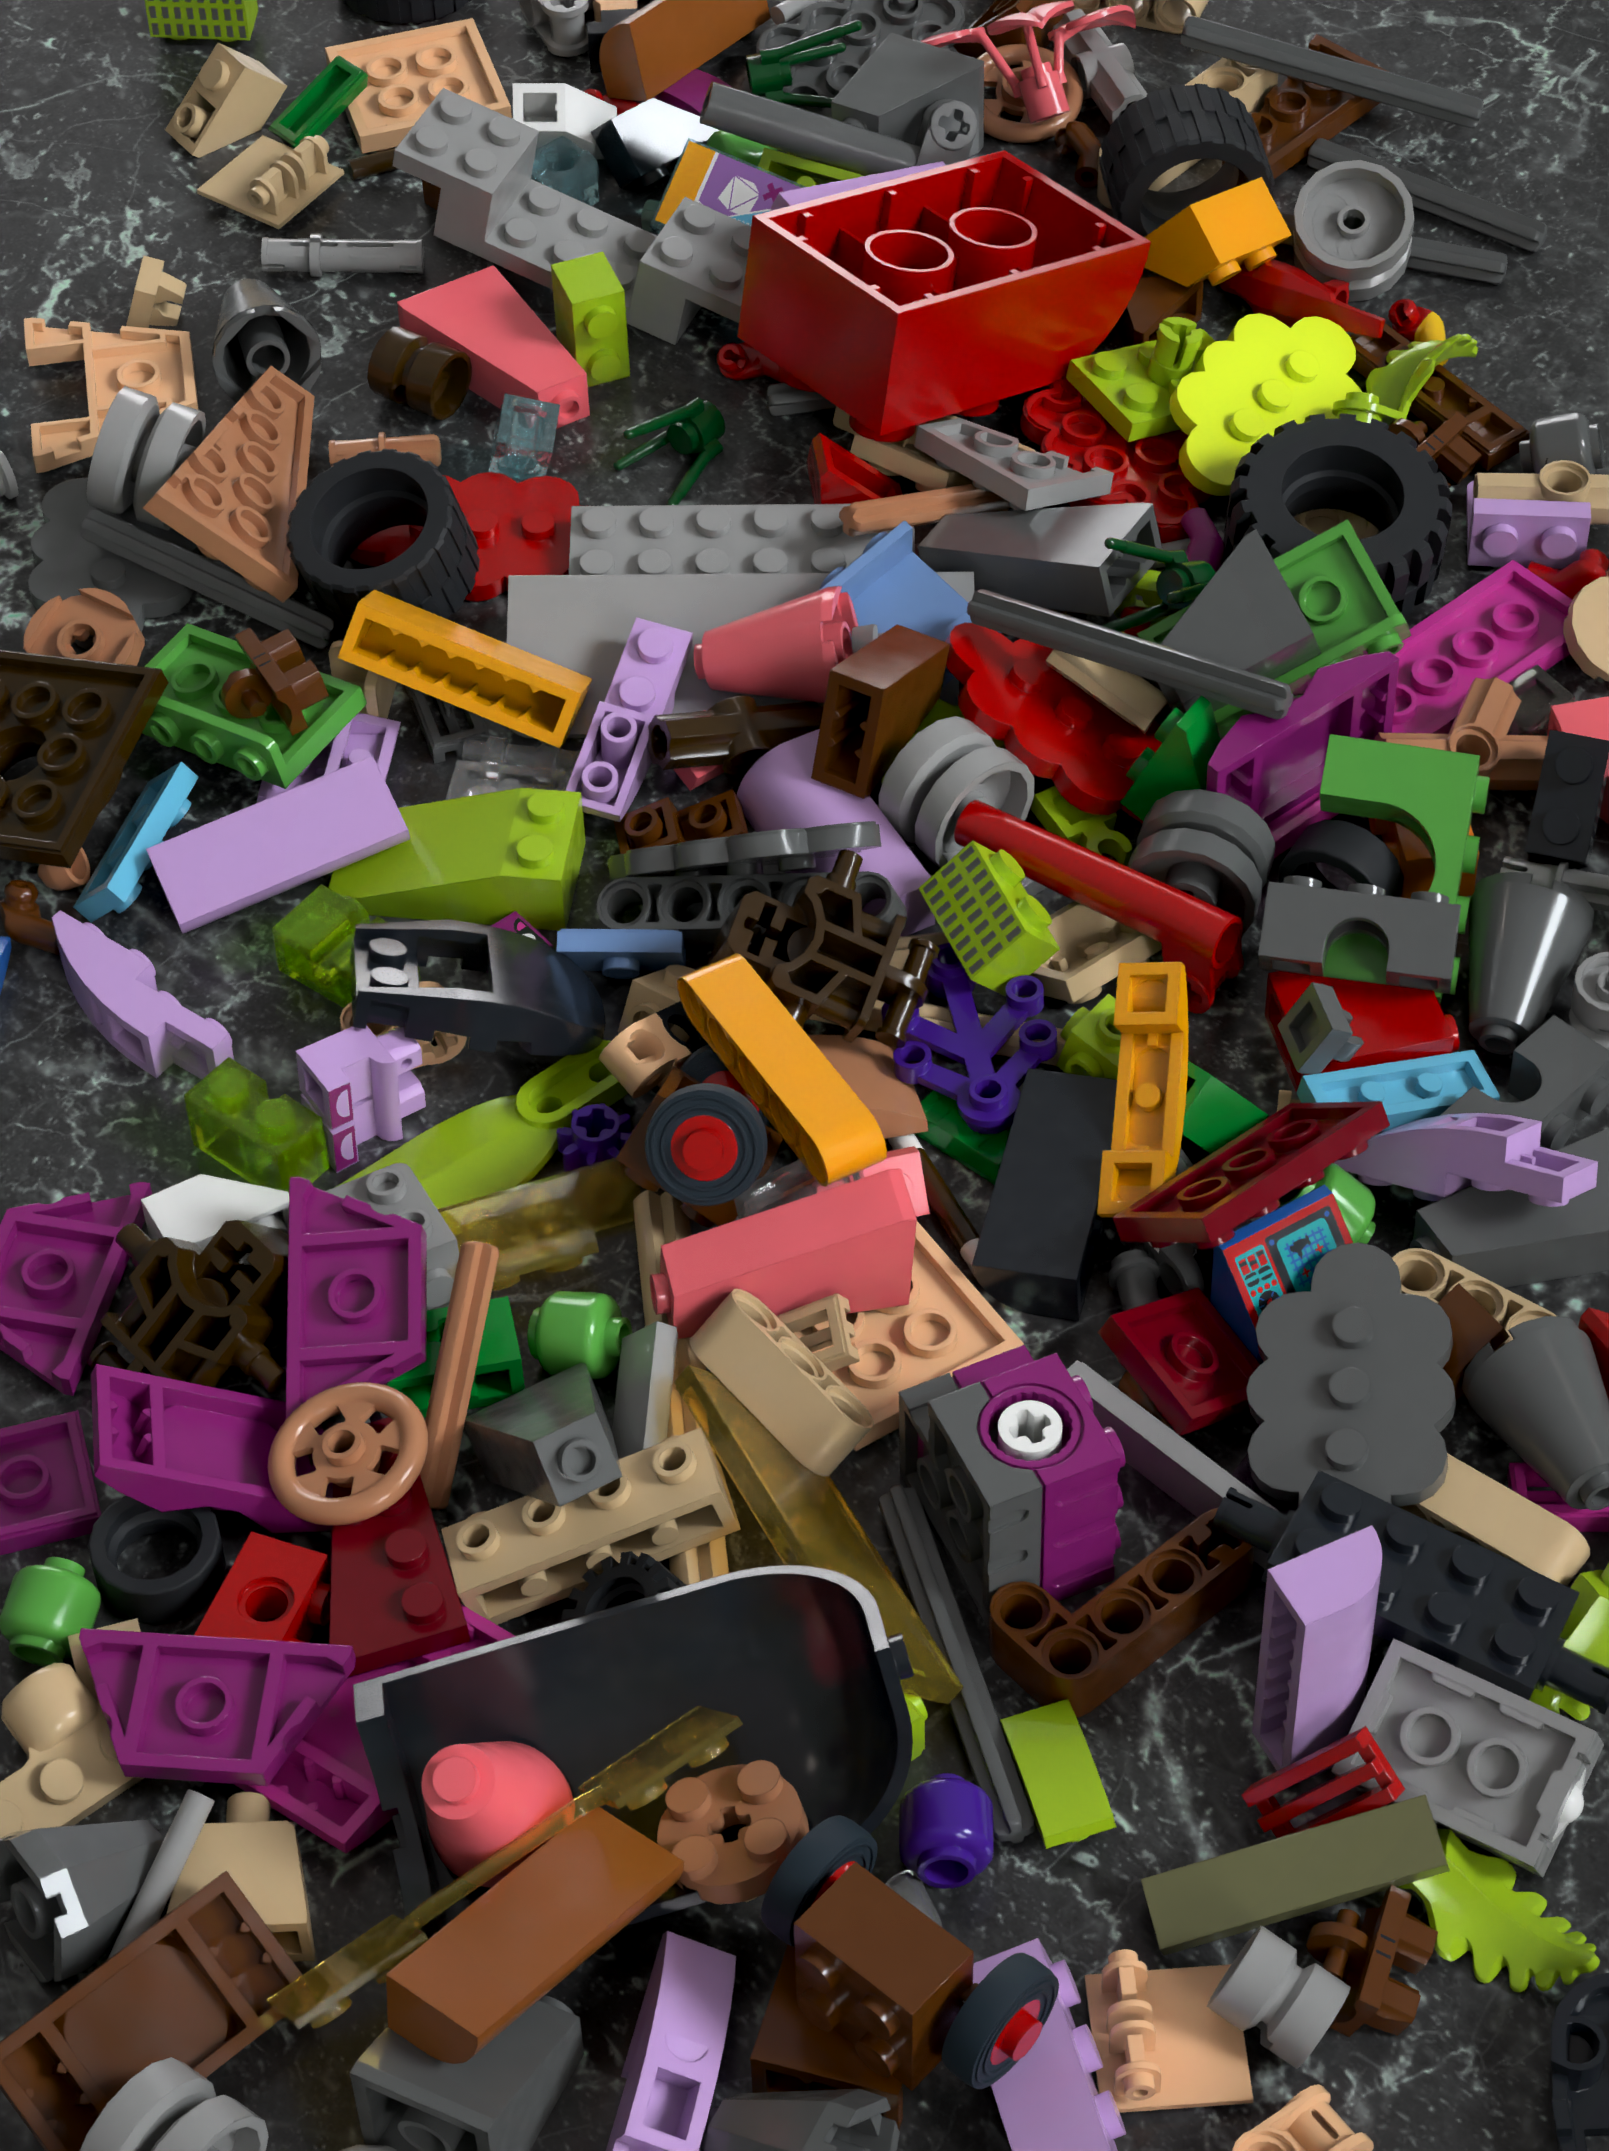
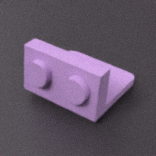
(1525, 531)

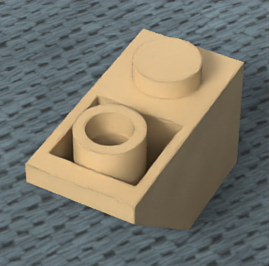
(225, 102)

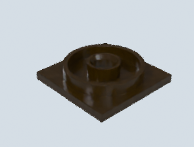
(82, 729)

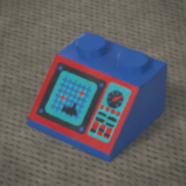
(1274, 1259)

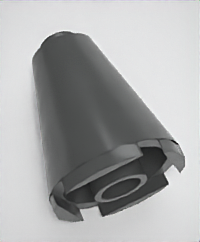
(260, 332)
(1520, 954)
(1548, 1406)

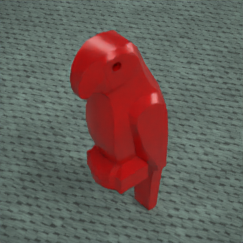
(1293, 294)

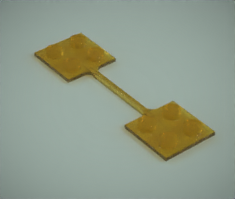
(630, 1781)

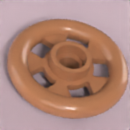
(1024, 131)
(359, 1464)

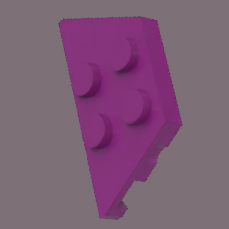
(61, 1279)
(351, 1293)
(210, 1702)

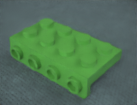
(1340, 602)
(258, 747)

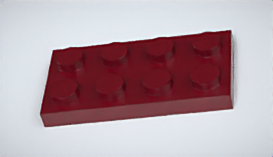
(1251, 1174)

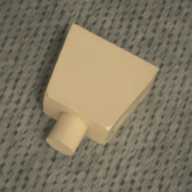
(263, 1863)

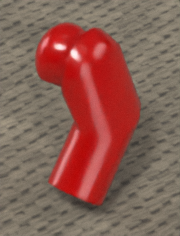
(1575, 576)

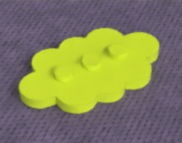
(1255, 385)

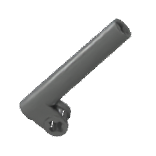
(835, 141)

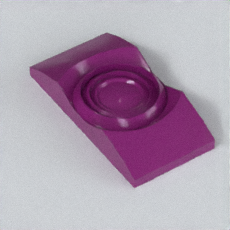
(1283, 760)
(190, 1446)

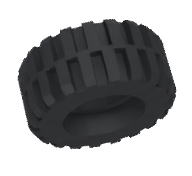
(1350, 470)

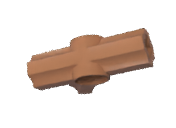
(1482, 730)

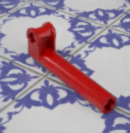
(1187, 927)

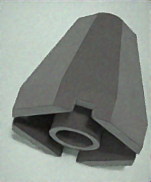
(73, 1890)
(801, 2122)

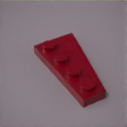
(393, 1582)

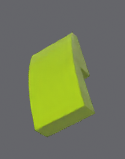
(1058, 1774)

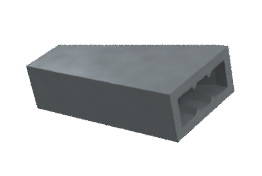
(1048, 553)
(1518, 1240)
(547, 1439)

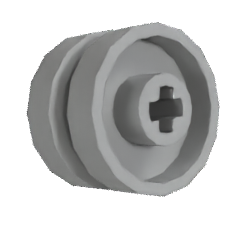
(1354, 227)
(140, 452)
(941, 775)
(174, 2110)

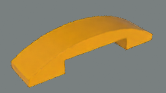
(1150, 1083)

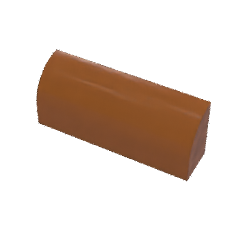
(670, 41)
(526, 1935)

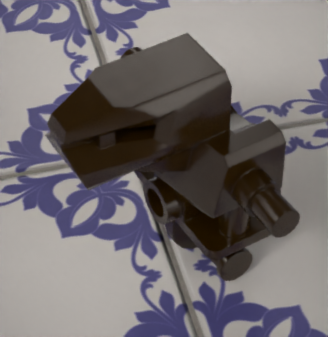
(830, 954)
(202, 1306)

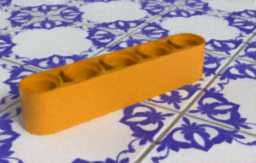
(782, 1070)

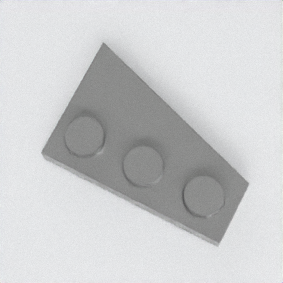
(997, 466)

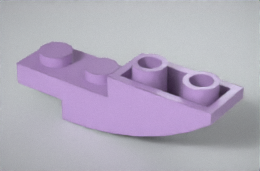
(615, 747)
(123, 1003)
(1472, 1149)
(675, 2049)

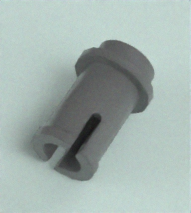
(1134, 1278)

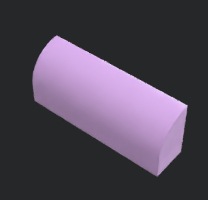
(783, 796)
(278, 844)
(1316, 1646)

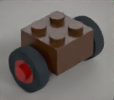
(701, 1140)
(894, 1974)

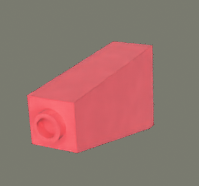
(503, 339)
(828, 1243)

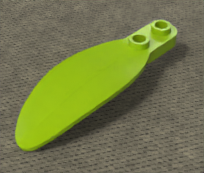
(505, 1137)

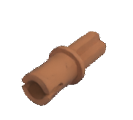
(424, 445)

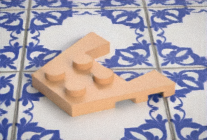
(137, 358)

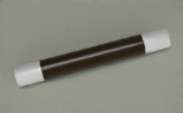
(943, 1202)

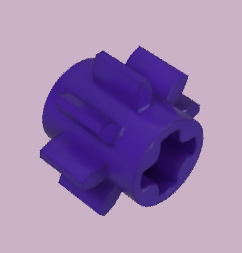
(593, 1137)

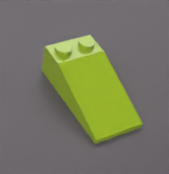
(477, 860)

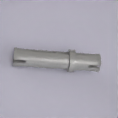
(342, 255)

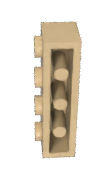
(538, 1552)

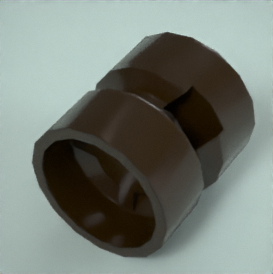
(419, 374)

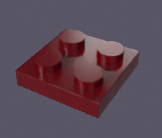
(1183, 1359)

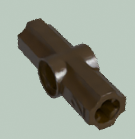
(728, 733)

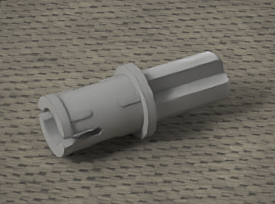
(1590, 885)

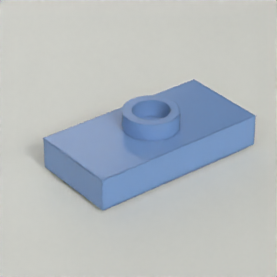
(622, 951)

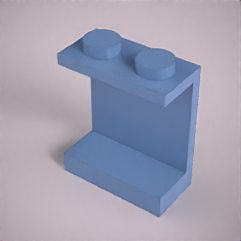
(897, 587)

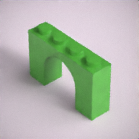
(1422, 791)

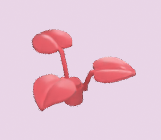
(1041, 85)

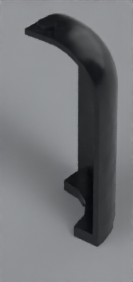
(773, 1644)

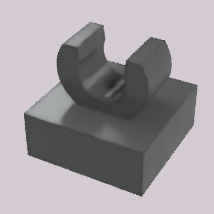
(1318, 1030)

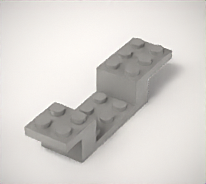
(525, 226)

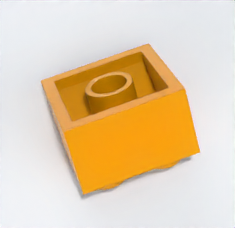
(1218, 236)

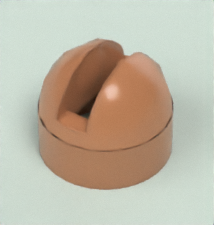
(66, 878)

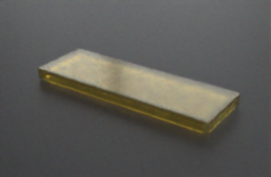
(811, 1521)

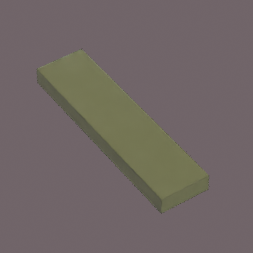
(1294, 1875)

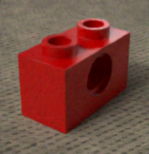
(267, 1583)

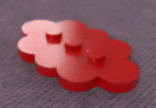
(1142, 469)
(515, 524)
(1046, 718)

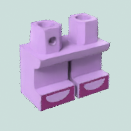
(360, 1087)

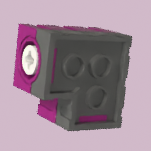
(1014, 1475)

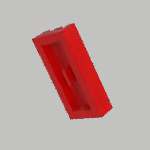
(1277, 1817)

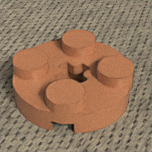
(77, 617)
(727, 1797)

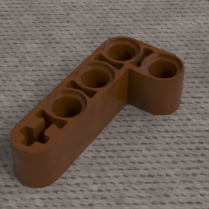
(1197, 1562)

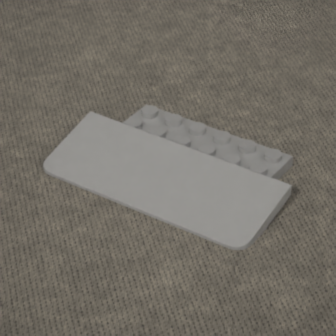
(681, 571)

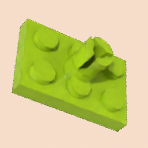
(1136, 381)

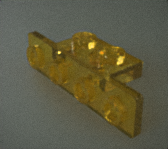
(546, 1220)

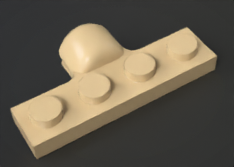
(67, 1752)

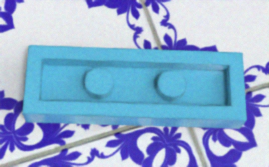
(157, 809)
(1407, 1087)

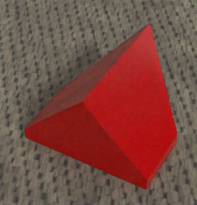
(842, 477)

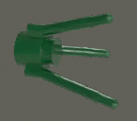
(772, 71)
(691, 430)
(1176, 585)

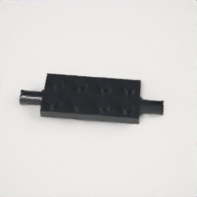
(1436, 1589)

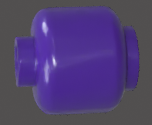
(946, 1830)

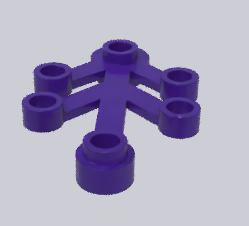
(984, 1097)

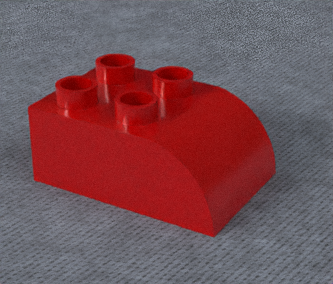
(935, 291)

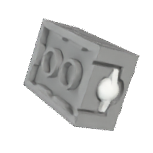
(1482, 1755)

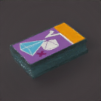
(720, 184)

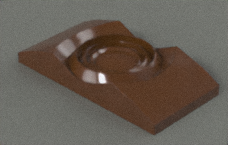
(177, 1991)

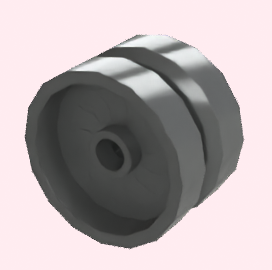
(1207, 849)

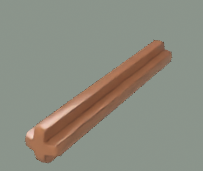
(917, 508)
(457, 1367)

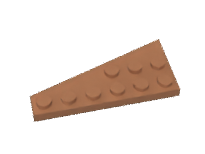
(244, 483)

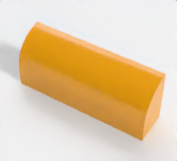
(464, 668)

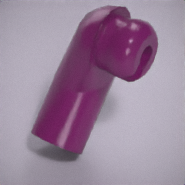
(1204, 538)

